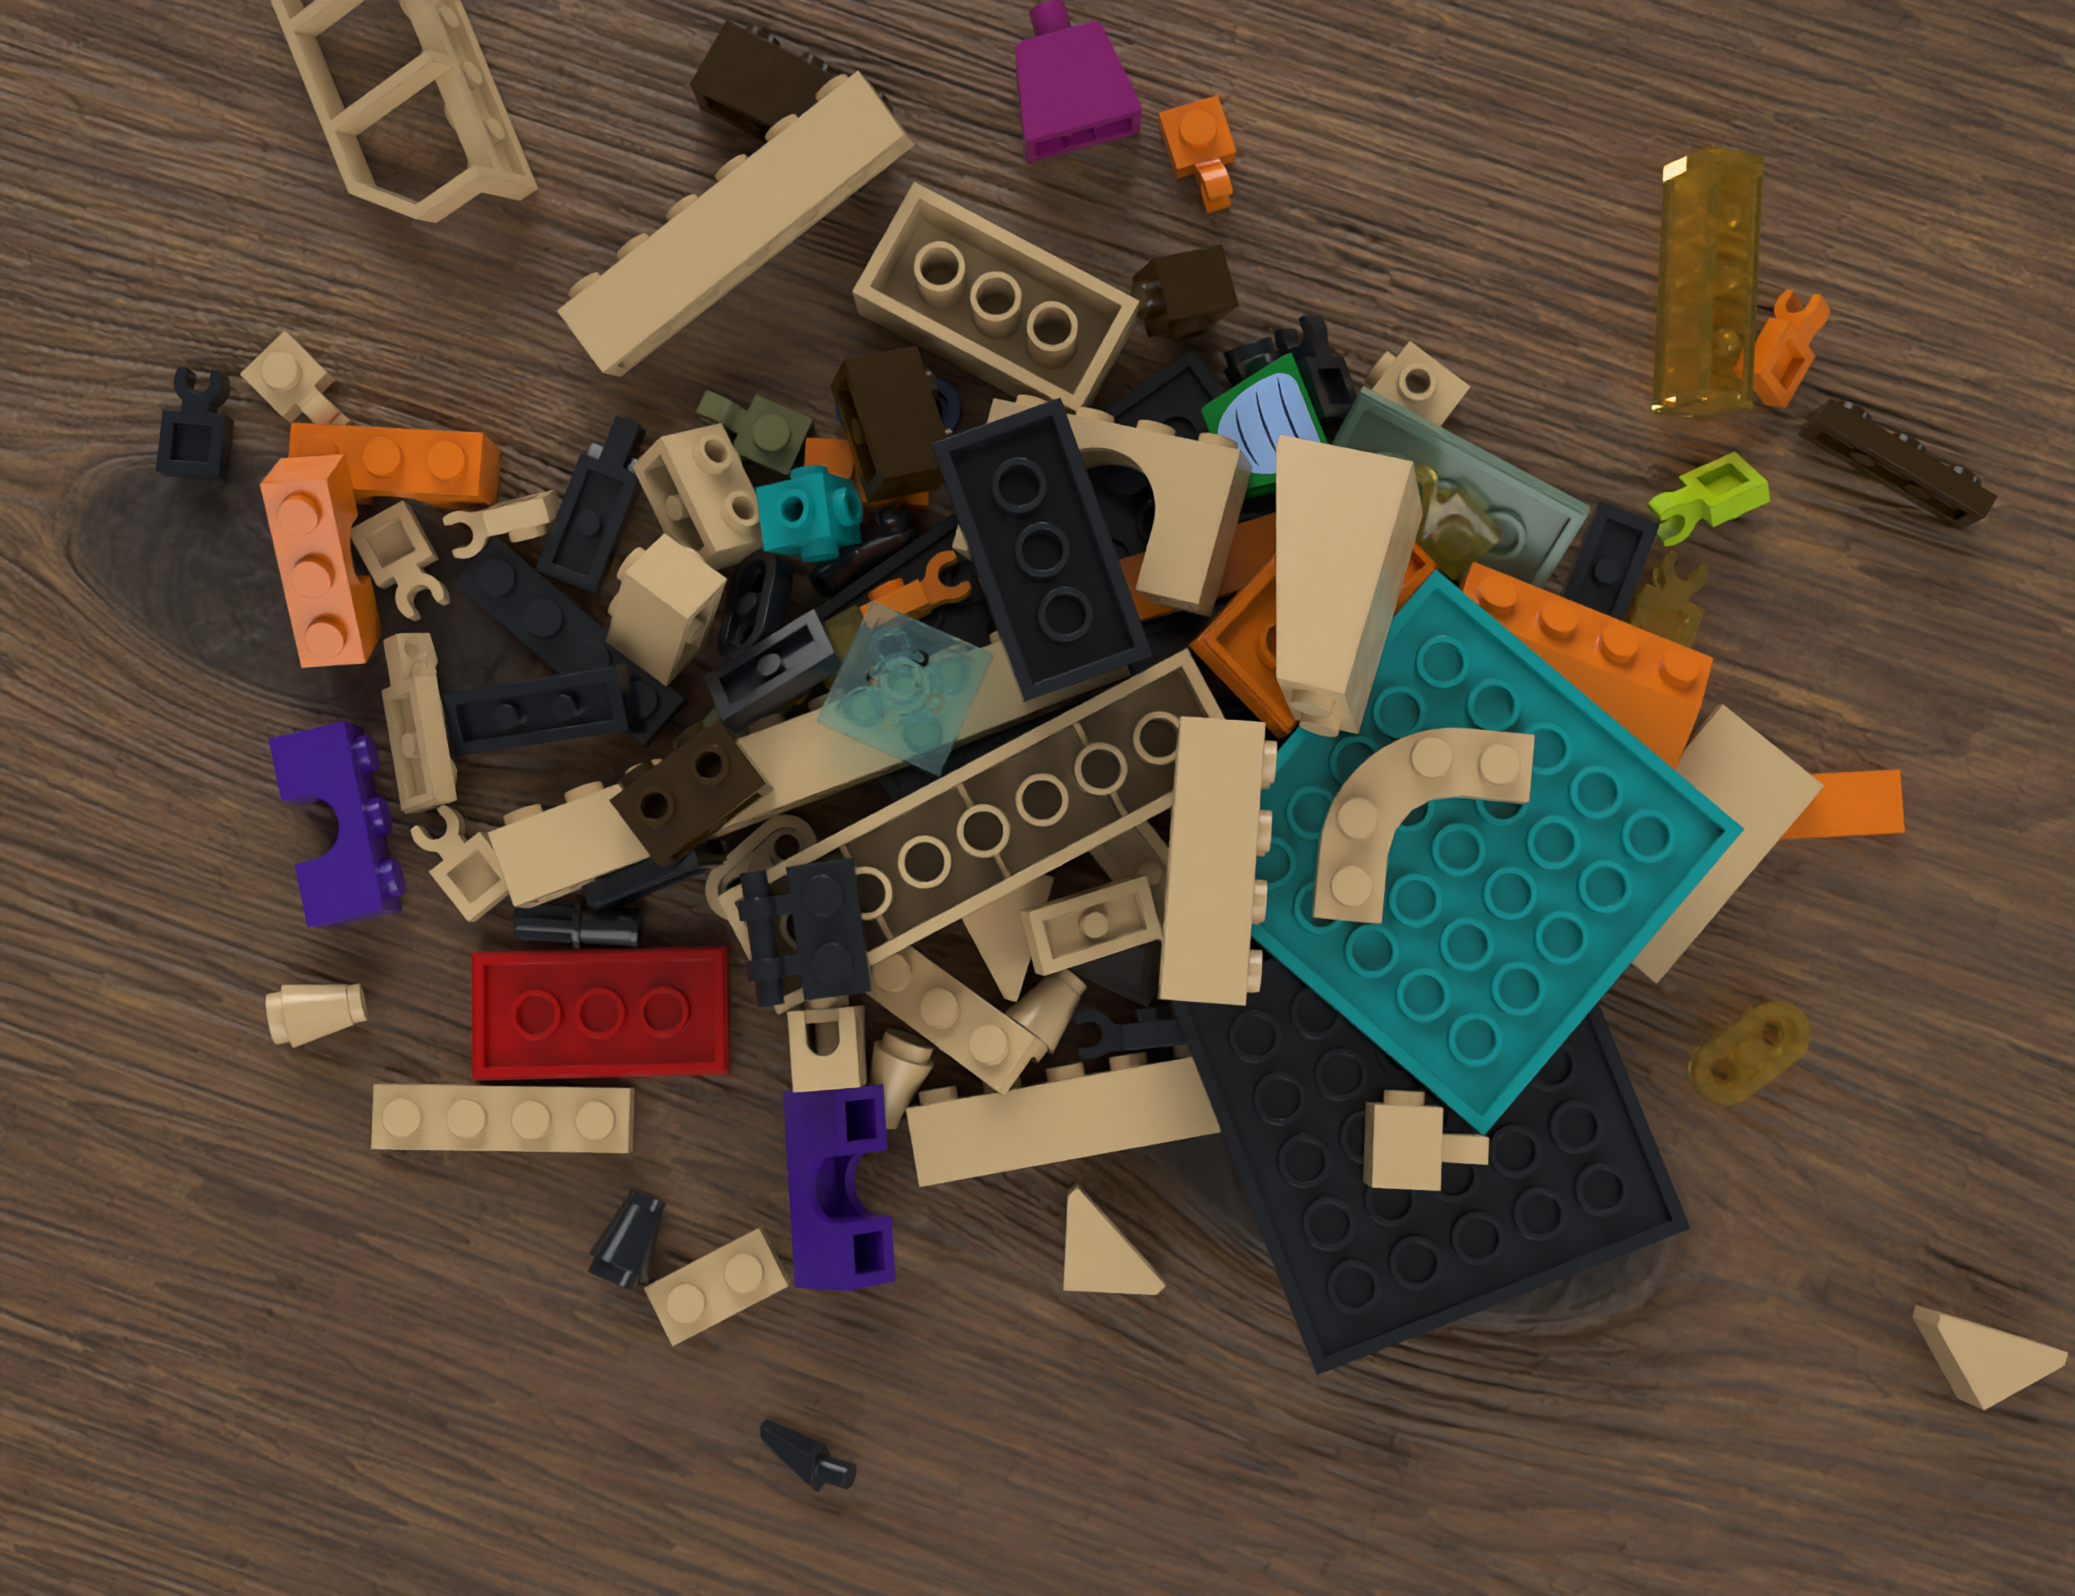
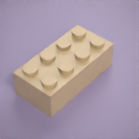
(994, 303)
(1213, 861)

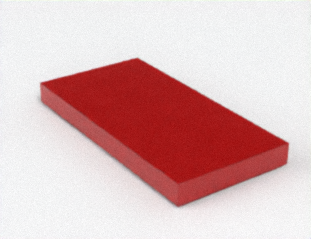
(601, 1013)

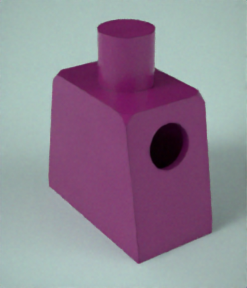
(1071, 86)

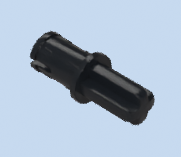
(580, 924)

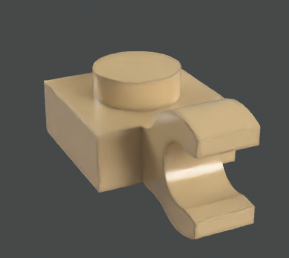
(293, 382)
(520, 517)

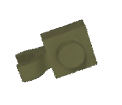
(765, 434)

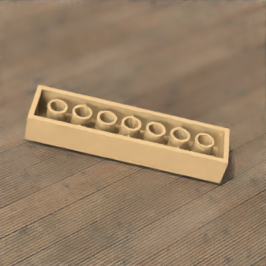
(1005, 814)

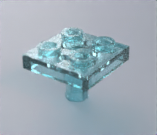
(888, 644)

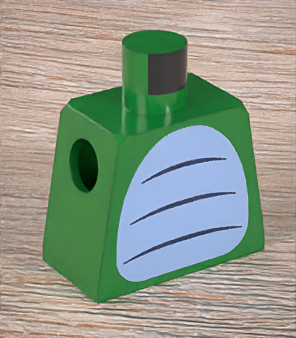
(1259, 412)

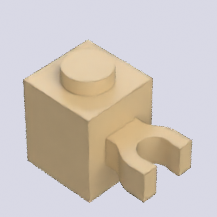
(1408, 1146)

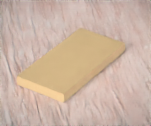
(1759, 792)

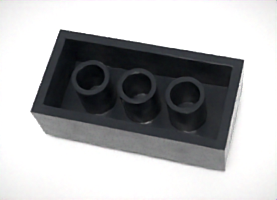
(1041, 550)

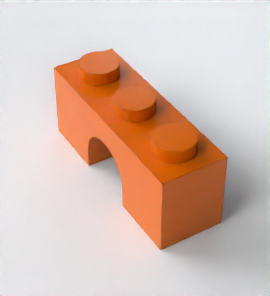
(415, 464)
(310, 524)

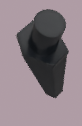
(807, 1457)

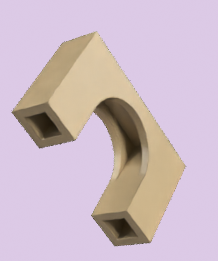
(1195, 495)

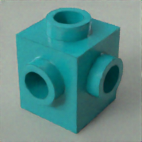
(810, 514)

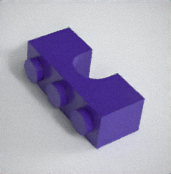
(357, 874)
(831, 1231)

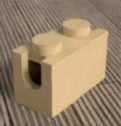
(828, 1045)

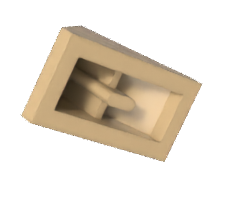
(1001, 934)
(1100, 1255)
(1984, 1361)

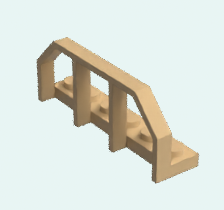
(466, 85)

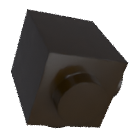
(1184, 292)

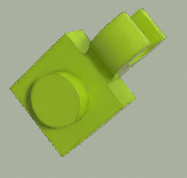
(1711, 492)

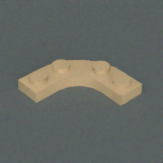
(1391, 785)

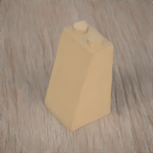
(1339, 570)

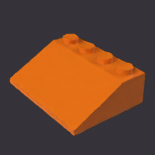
(1627, 671)

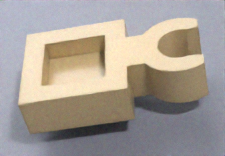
(397, 552)
(468, 868)

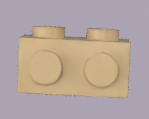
(702, 494)
(664, 607)

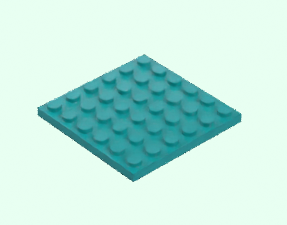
(1492, 910)

